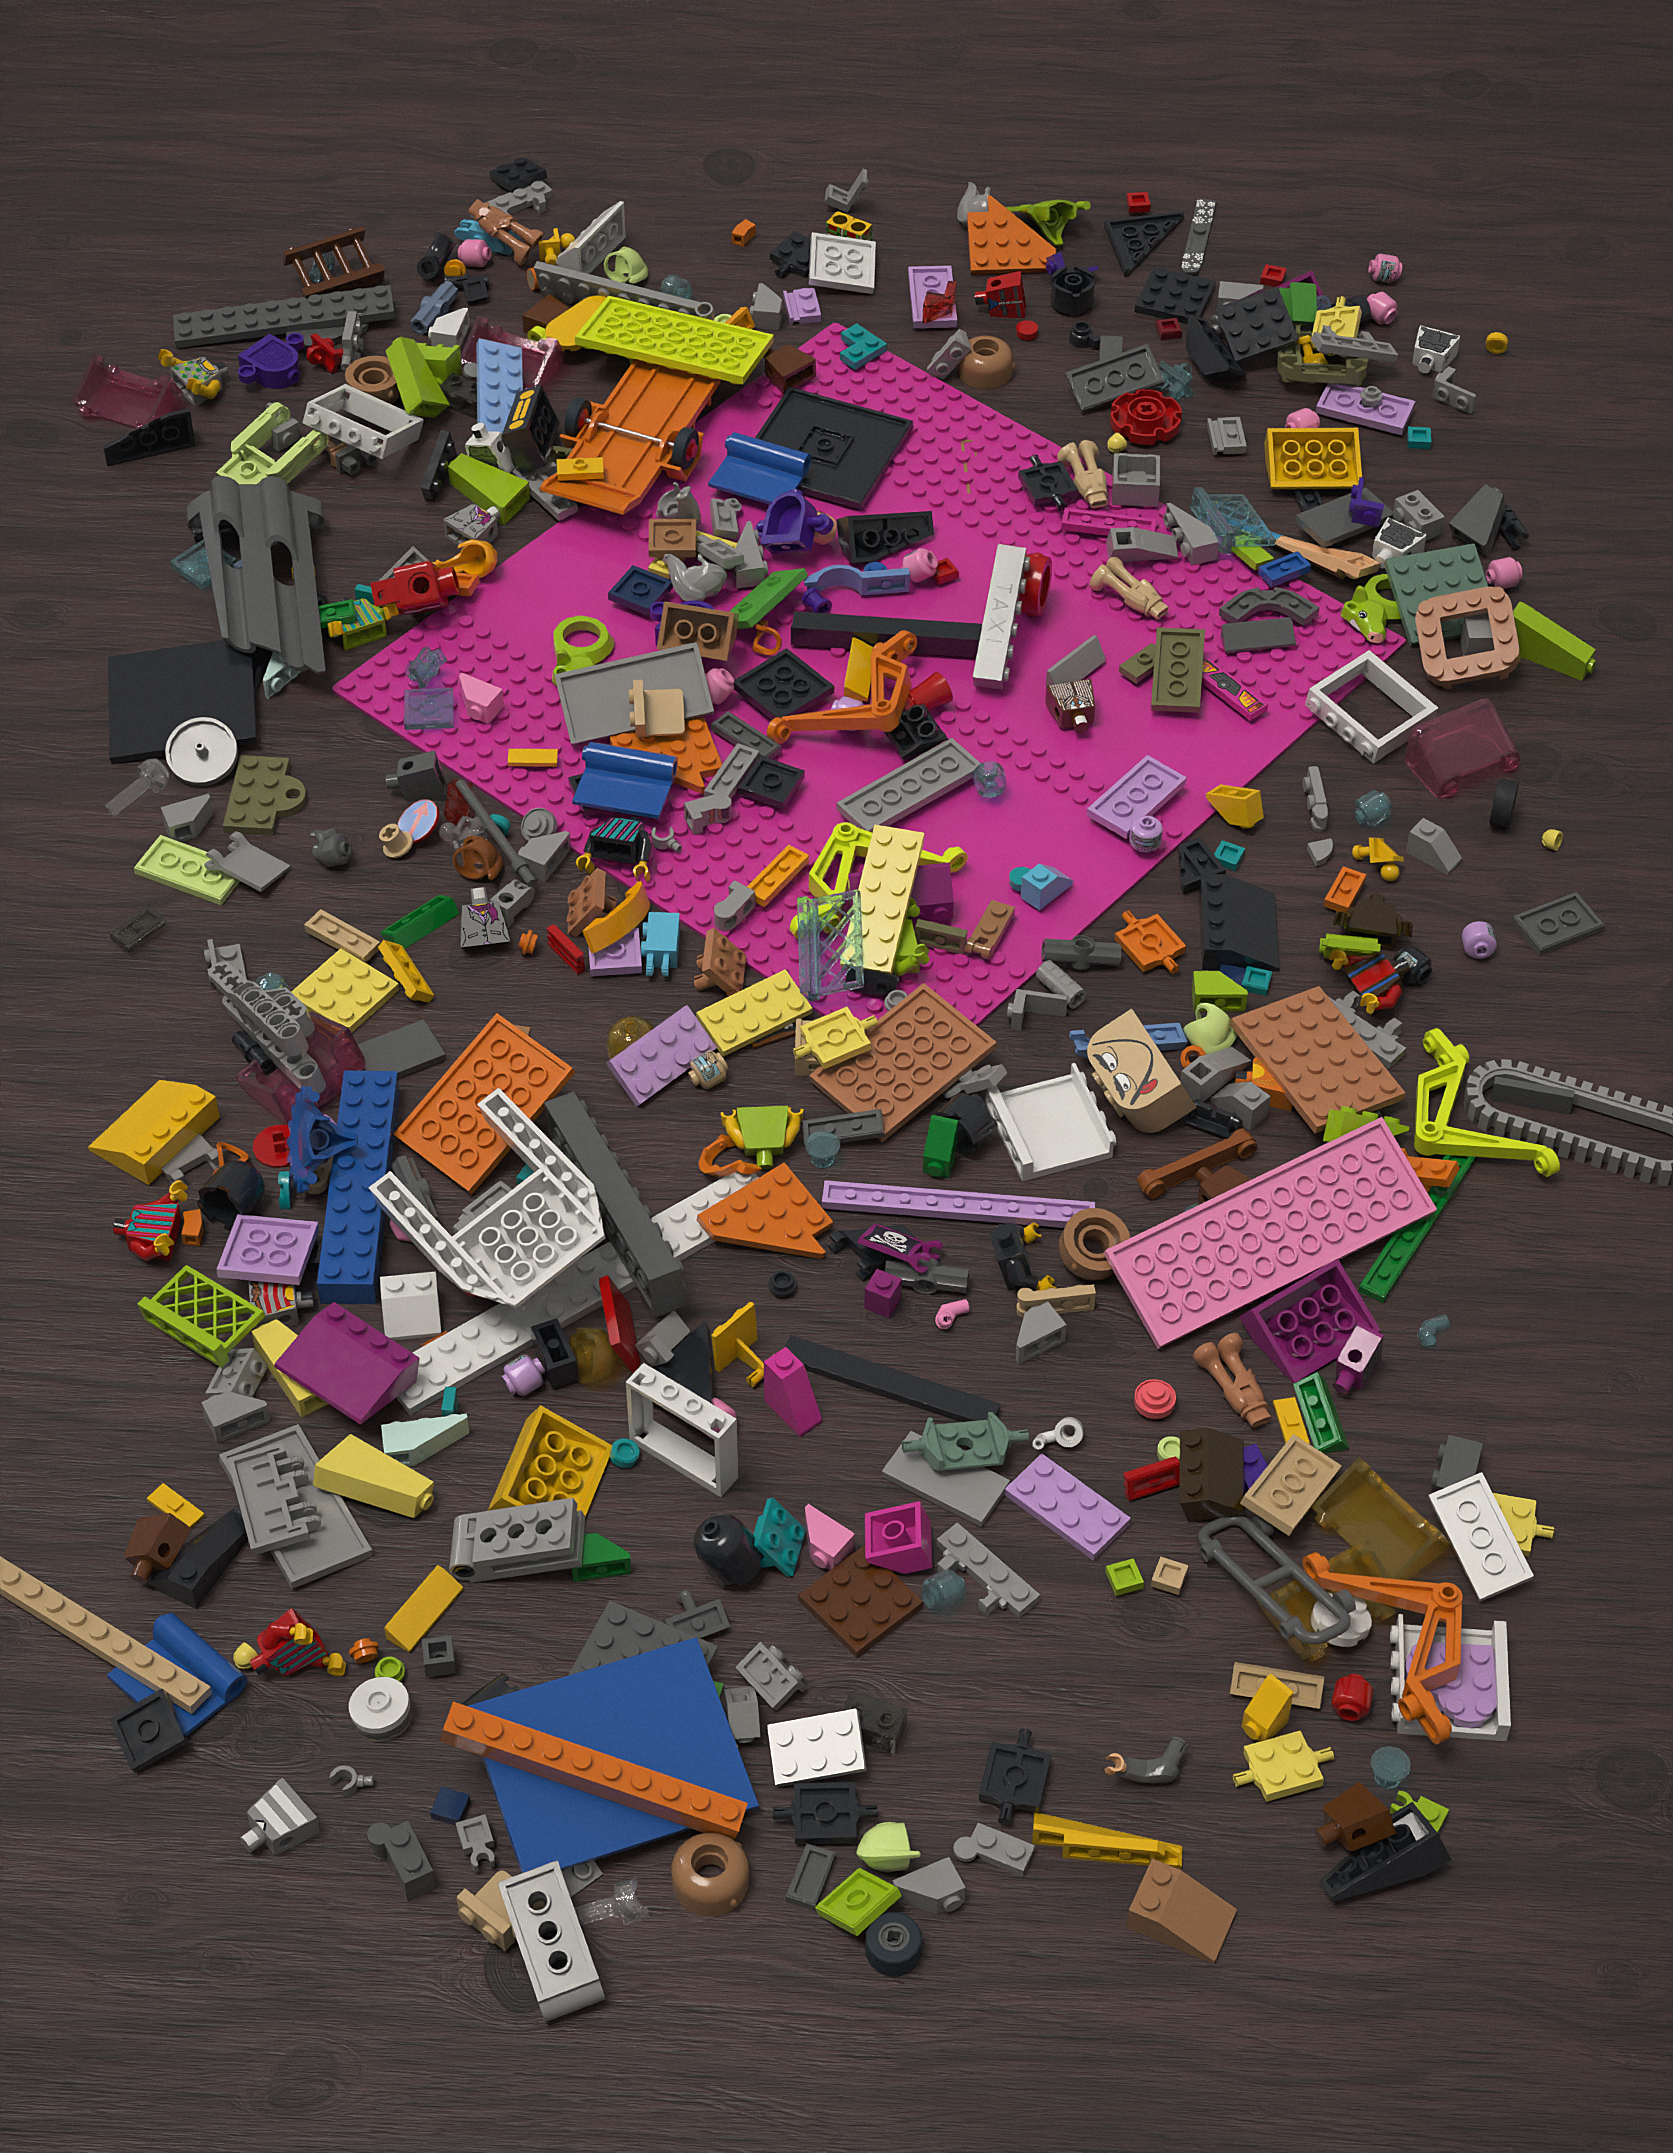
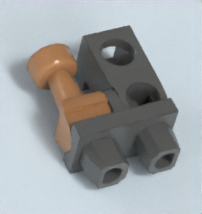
(347, 457)

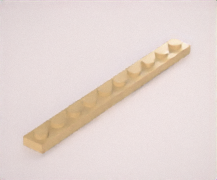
(101, 1637)

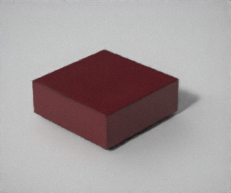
(1168, 329)

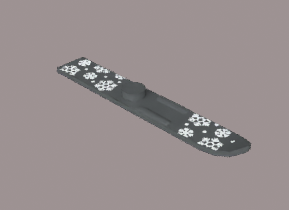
(1198, 236)

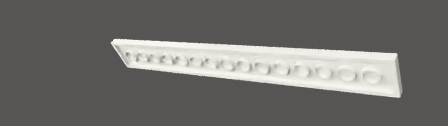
(568, 1297)

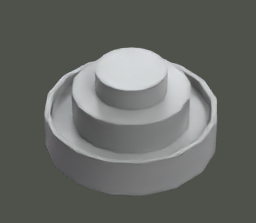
(538, 823)

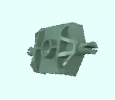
(986, 1438)

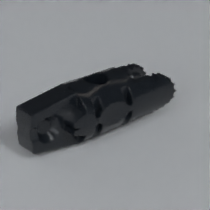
(1512, 527)

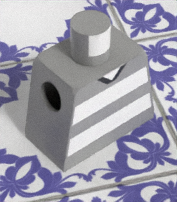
(279, 1820)

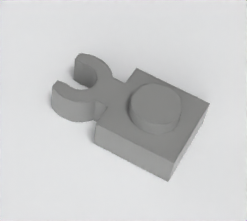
(476, 1839)

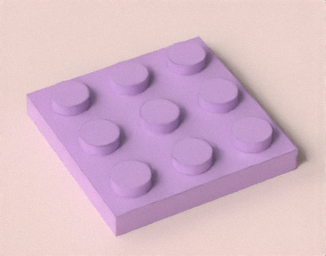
(267, 1249)

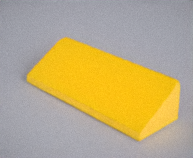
(858, 672)
(423, 1609)

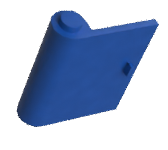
(759, 468)
(625, 780)
(193, 1654)

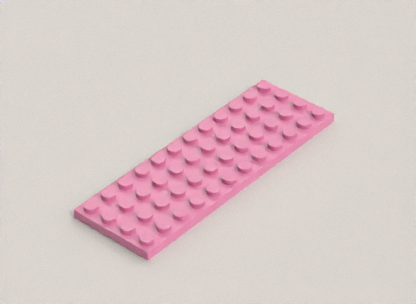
(1269, 1232)

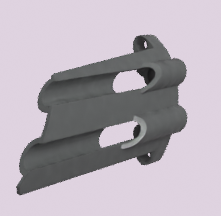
(250, 600)

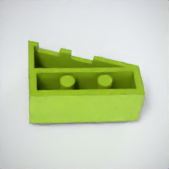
(442, 360)

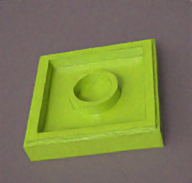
(858, 1901)

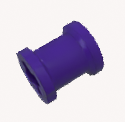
(815, 601)

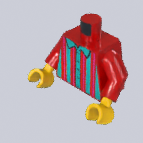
(154, 1225)
(294, 1644)

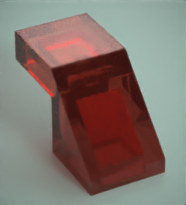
(939, 305)

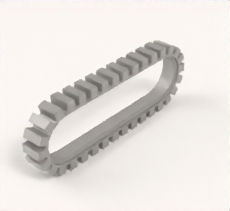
(1568, 1142)

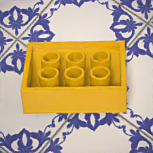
(1313, 458)
(156, 1128)
(552, 1464)

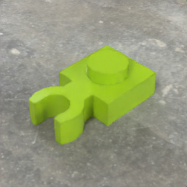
(1432, 1811)

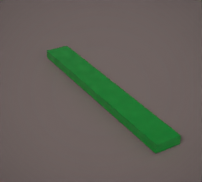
(1407, 1241)

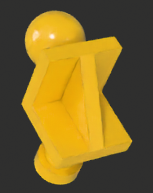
(550, 249)
(1308, 353)
(1380, 854)

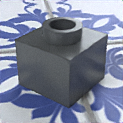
(438, 1656)

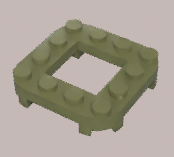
(1292, 369)

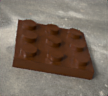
(860, 1602)

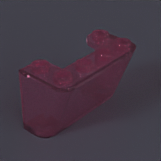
(333, 1051)

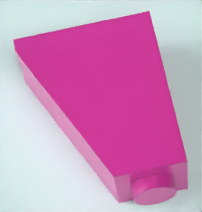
(790, 1392)

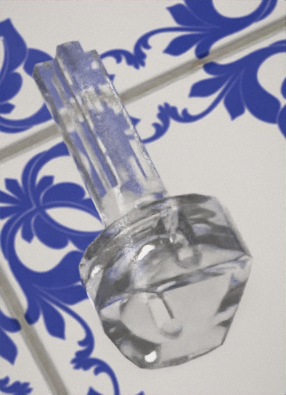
(140, 785)
(623, 1903)

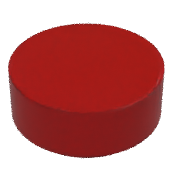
(1027, 330)

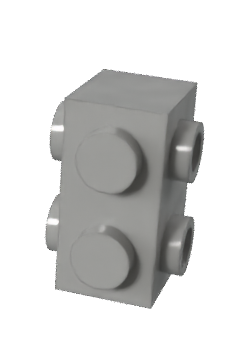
(1419, 513)

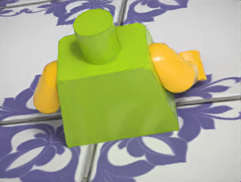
(763, 1131)

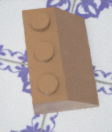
(710, 628)

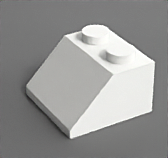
(410, 1306)

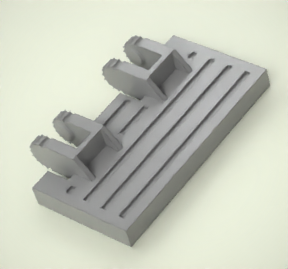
(267, 1495)

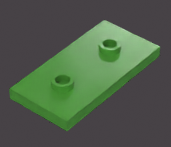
(767, 596)

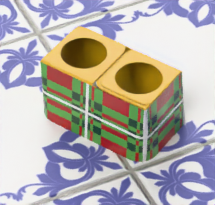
(848, 226)

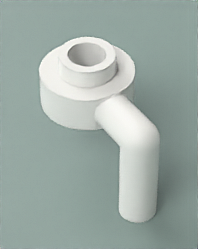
(1059, 1434)

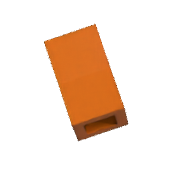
(743, 232)
(193, 1228)

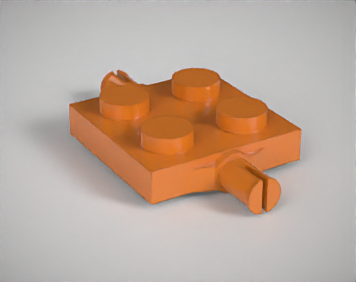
(1150, 942)

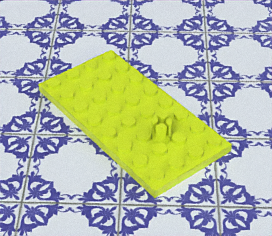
(674, 340)

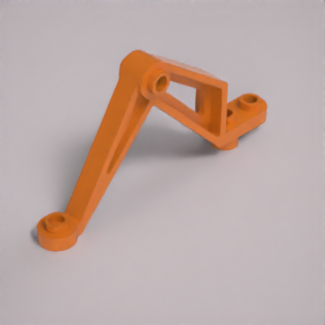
(880, 714)
(1438, 1603)

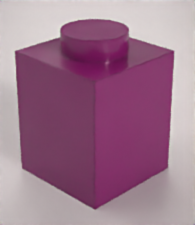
(883, 1293)

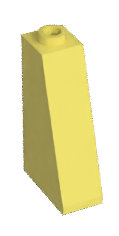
(270, 1343)
(373, 1478)

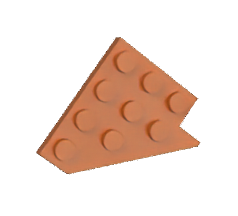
(1004, 243)
(694, 751)
(769, 1215)

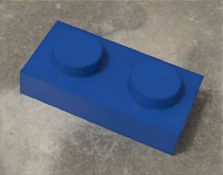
(1284, 569)

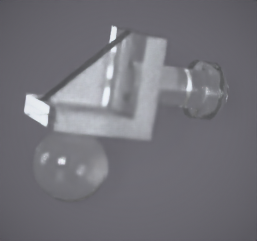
(466, 827)

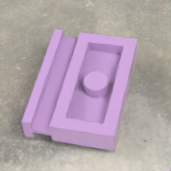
(802, 306)

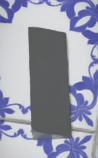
(1257, 635)

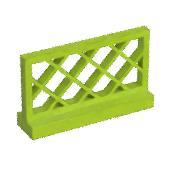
(183, 1328)

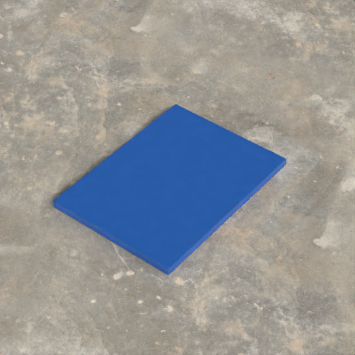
(640, 1709)

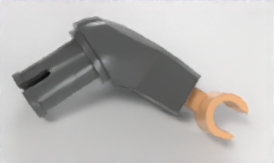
(1150, 1771)

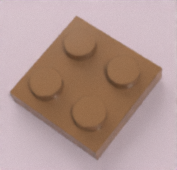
(672, 537)

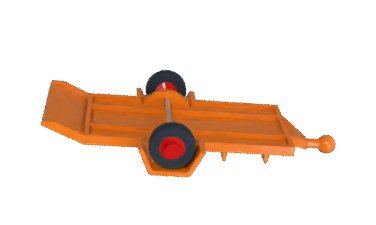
(638, 433)

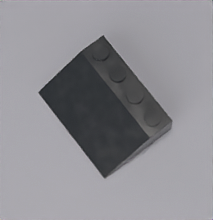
(1237, 924)

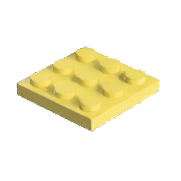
(345, 990)

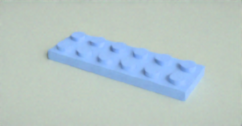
(497, 382)

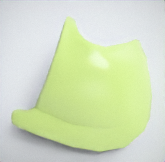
(627, 262)
(1212, 1031)
(886, 1847)

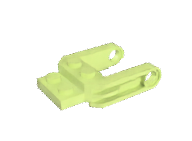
(251, 465)

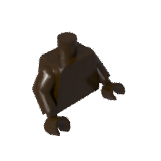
(1374, 920)

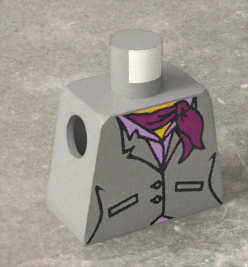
(472, 524)
(482, 921)

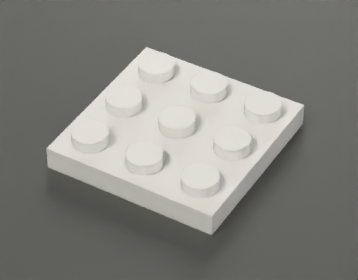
(842, 263)

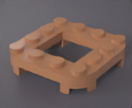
(1472, 667)

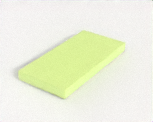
(184, 869)

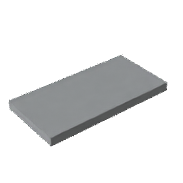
(598, 695)
(338, 1538)

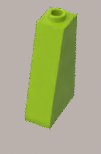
(415, 379)
(489, 486)
(1551, 645)

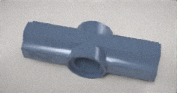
(434, 307)

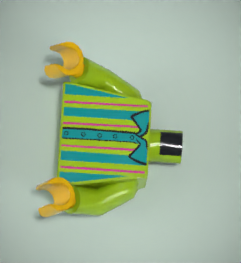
(369, 624)

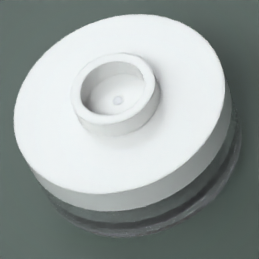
(380, 1709)

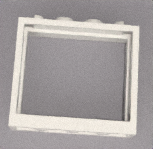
(322, 416)
(1387, 681)
(649, 1386)

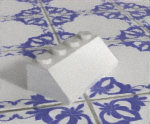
(595, 241)

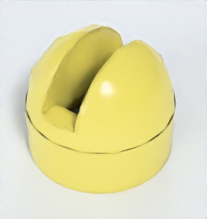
(1116, 443)
(1552, 839)
(243, 1655)

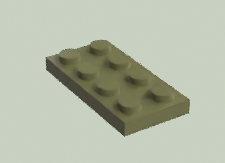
(1178, 670)

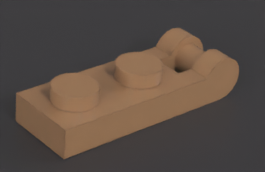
(990, 929)

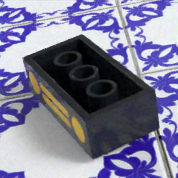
(530, 429)

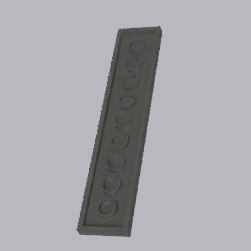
(281, 316)

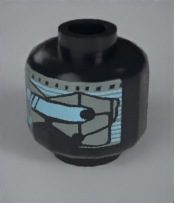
(1418, 962)

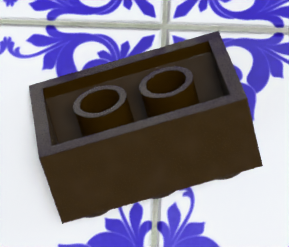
(1211, 1474)

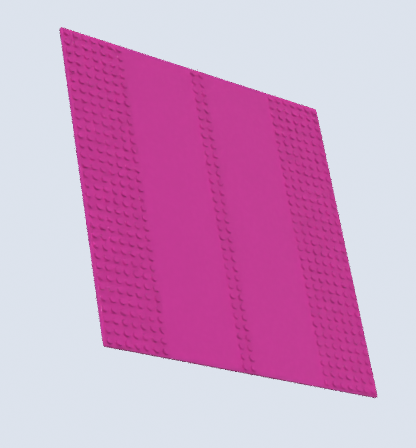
(1049, 770)

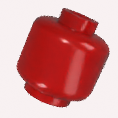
(1352, 1697)

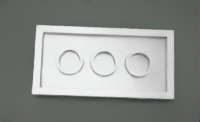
(1481, 1537)

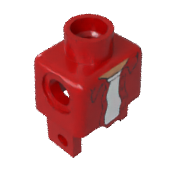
(408, 587)

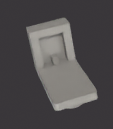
(842, 199)
(1452, 395)
(285, 433)
(1037, 1003)
(661, 1339)

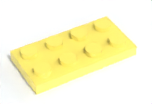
(754, 1012)

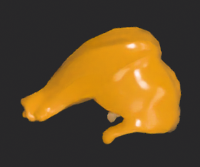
(475, 558)

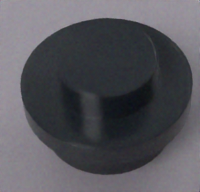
(782, 1283)

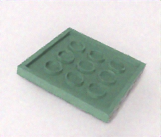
(1430, 575)

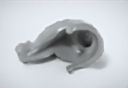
(972, 202)
(678, 505)
(696, 581)

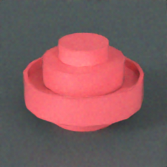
(1154, 1399)

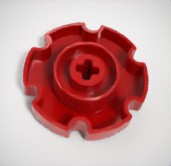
(1145, 416)

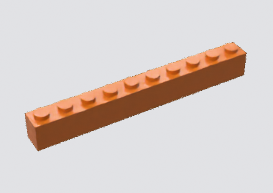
(592, 1771)

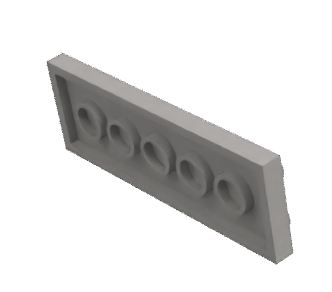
(909, 786)

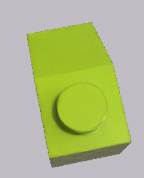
(1218, 990)

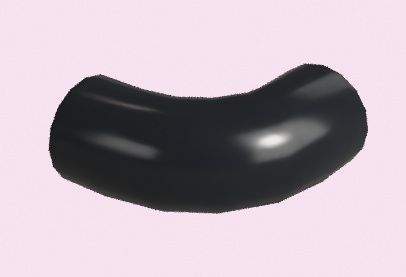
(436, 256)

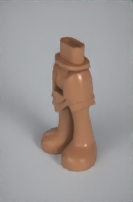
(498, 223)
(1243, 1393)

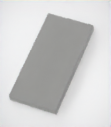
(963, 1491)

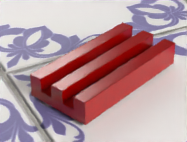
(566, 949)
(1152, 1476)

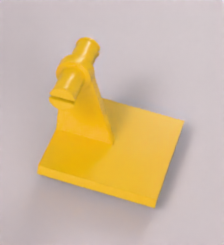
(734, 1340)

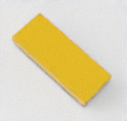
(532, 757)
(1290, 1419)
(171, 1502)

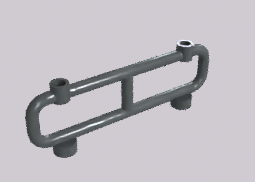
(1259, 1529)

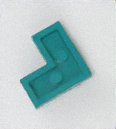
(863, 346)

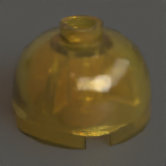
(626, 1032)
(593, 1354)

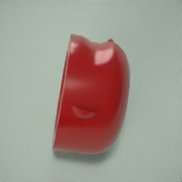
(1037, 585)

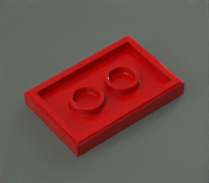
(619, 1323)

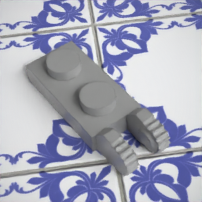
(1316, 799)

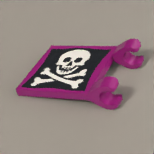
(900, 1245)

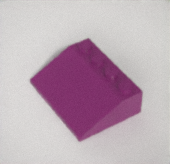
(1308, 1321)
(349, 1363)

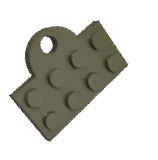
(262, 795)

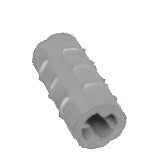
(1061, 983)

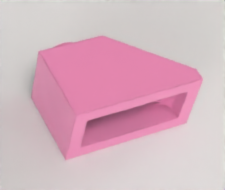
(480, 698)
(827, 1539)

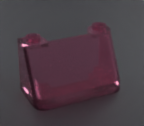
(539, 358)
(123, 395)
(1459, 745)

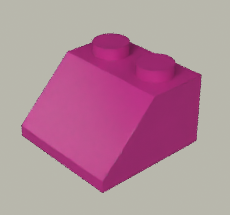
(899, 1538)

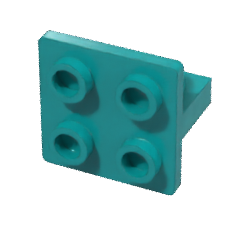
(778, 1538)

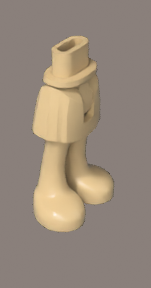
(1090, 483)
(1140, 596)

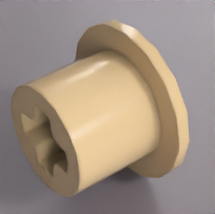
(395, 841)

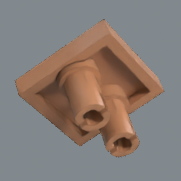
(588, 902)
(721, 964)

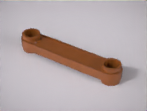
(1155, 1182)

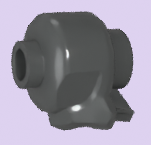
(332, 847)

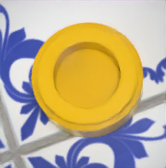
(1496, 343)

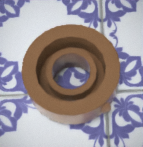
(987, 363)
(373, 377)
(1092, 1225)
(715, 1894)

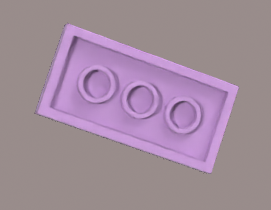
(924, 280)
(1345, 403)
(1136, 795)
(660, 1055)
(1067, 1506)

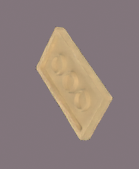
(1290, 1484)

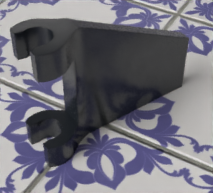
(871, 1258)

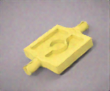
(1342, 319)
(835, 1037)
(1522, 1520)
(1283, 1766)

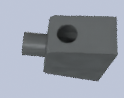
(419, 778)

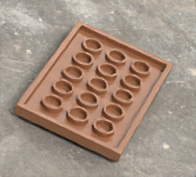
(1317, 1057)
(912, 1060)

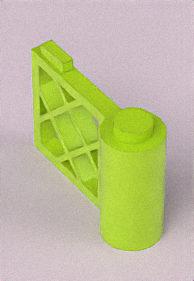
(1349, 944)

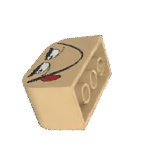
(1137, 1075)

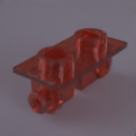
(456, 804)

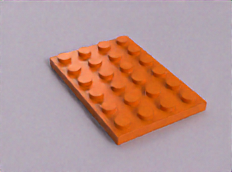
(448, 1123)

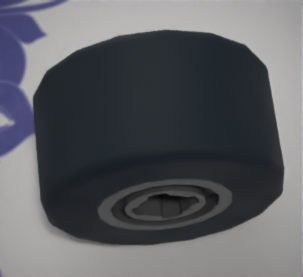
(889, 1955)

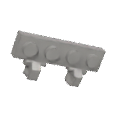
(532, 195)
(1360, 347)
(556, 505)
(1381, 1041)
(1001, 1583)

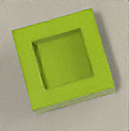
(1124, 1577)

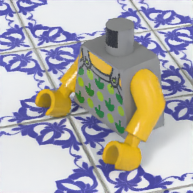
(195, 378)

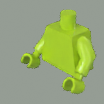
(909, 953)

